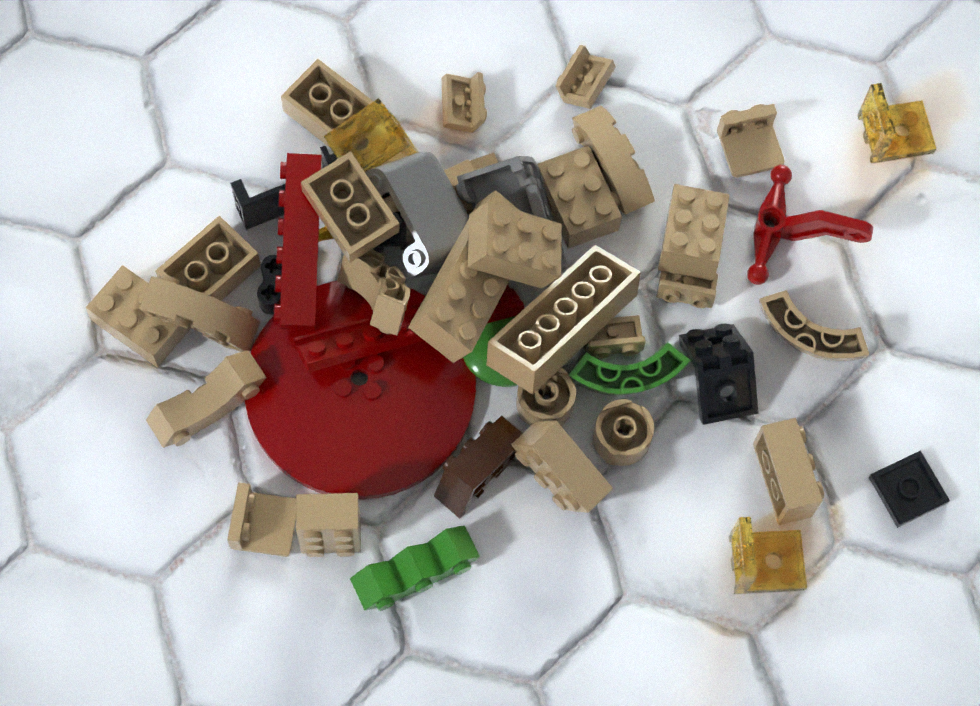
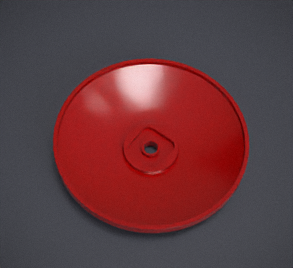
(351, 435)

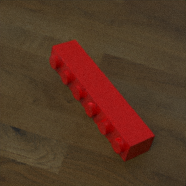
(299, 247)

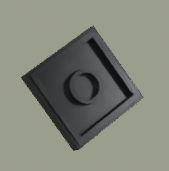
(909, 489)

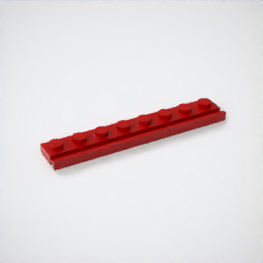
(361, 339)

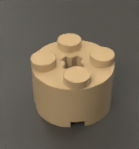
(556, 408)
(629, 418)

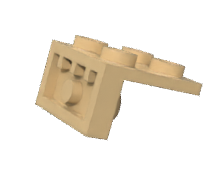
(262, 522)

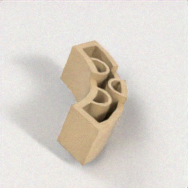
(614, 157)
(380, 286)
(183, 306)
(808, 336)
(225, 389)

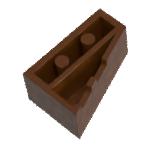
(477, 465)

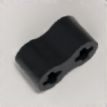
(267, 287)

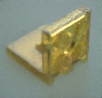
(880, 125)
(382, 130)
(750, 554)

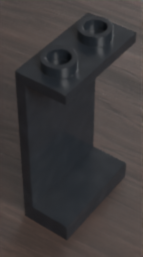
(265, 205)

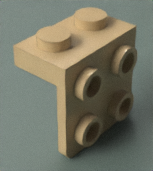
(750, 140)

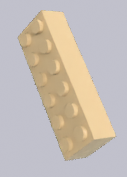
(459, 299)
(562, 319)

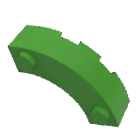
(628, 379)

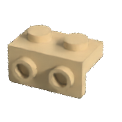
(584, 78)
(463, 102)
(687, 289)
(618, 336)

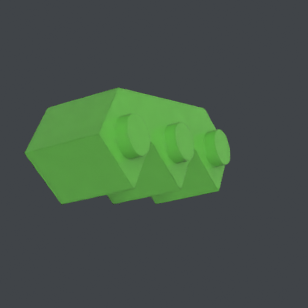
(415, 569)

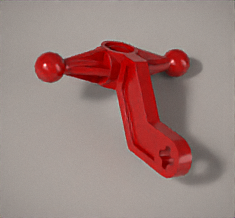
(795, 227)

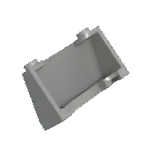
(516, 180)
(427, 207)

